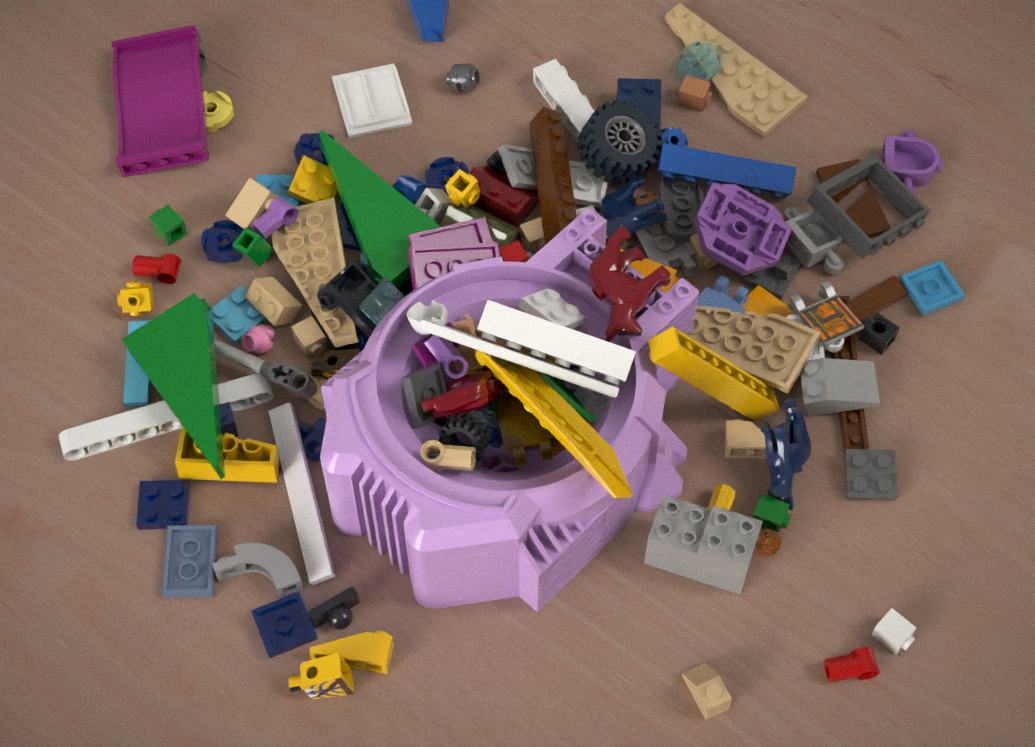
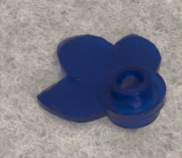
(312, 437)

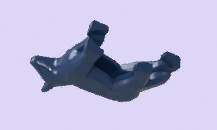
(621, 210)
(786, 453)

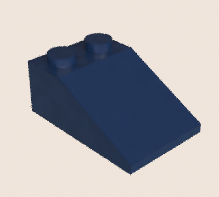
(644, 93)

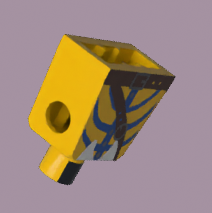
(323, 677)

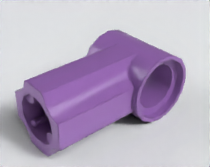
(278, 213)
(444, 353)

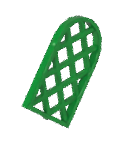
(561, 389)

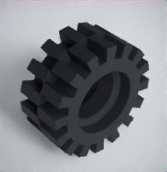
(469, 427)

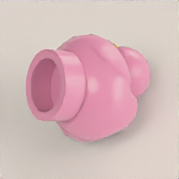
(258, 339)

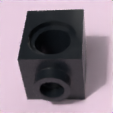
(879, 341)

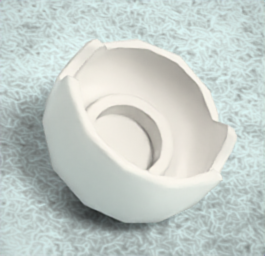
(435, 312)

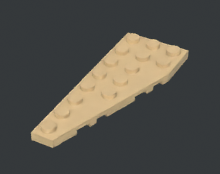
(745, 84)
(312, 256)
(761, 345)

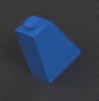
(430, 18)

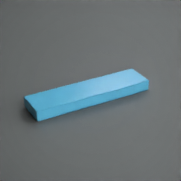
(136, 382)

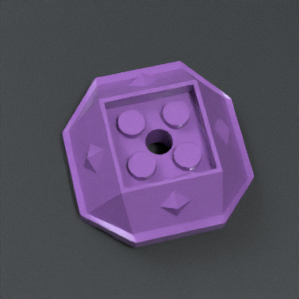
(740, 229)

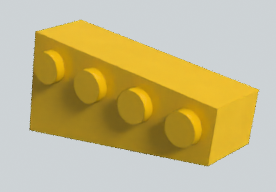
(243, 460)

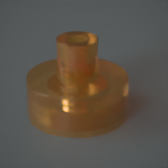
(768, 542)

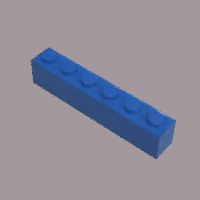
(726, 169)

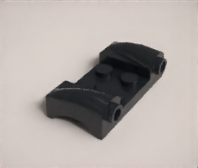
(348, 291)

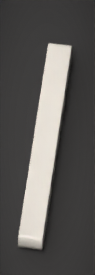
(154, 419)

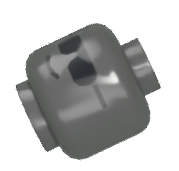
(463, 77)

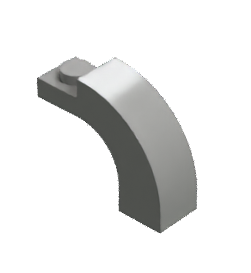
(264, 560)

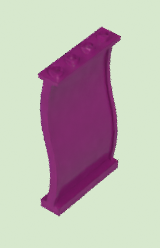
(159, 101)

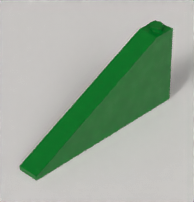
(376, 212)
(180, 362)

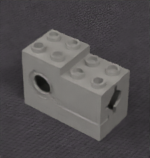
(702, 543)

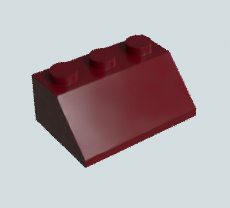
(501, 198)

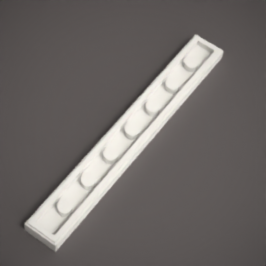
(519, 358)
(301, 494)

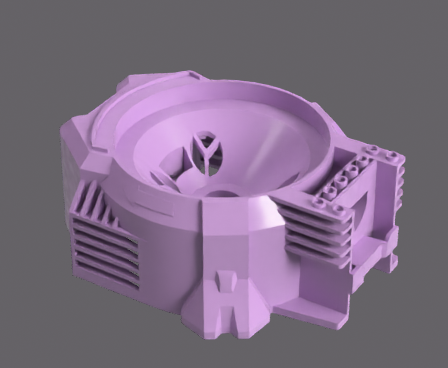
(502, 524)

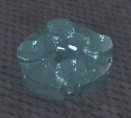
(704, 52)

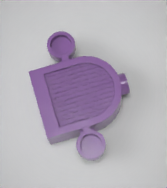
(911, 159)

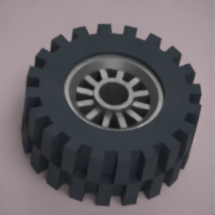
(617, 157)

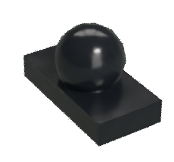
(336, 610)

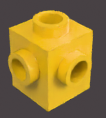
(462, 189)
(143, 294)

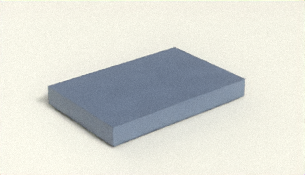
(189, 561)

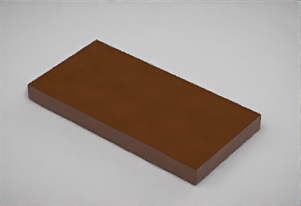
(857, 200)

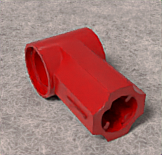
(164, 268)
(859, 664)

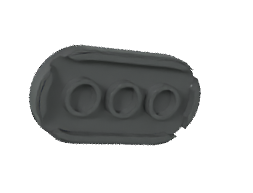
(681, 205)

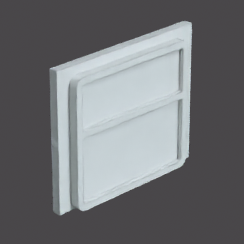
(372, 100)

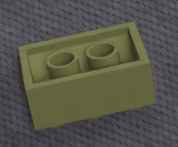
(500, 230)

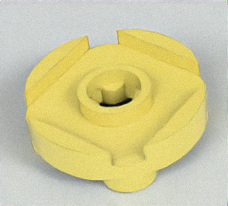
(222, 113)

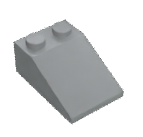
(838, 385)

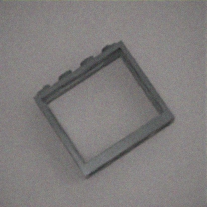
(893, 189)

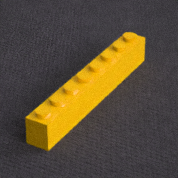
(712, 374)

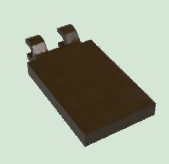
(521, 429)

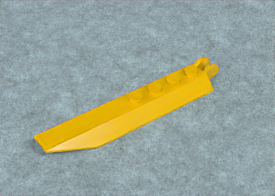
(562, 421)

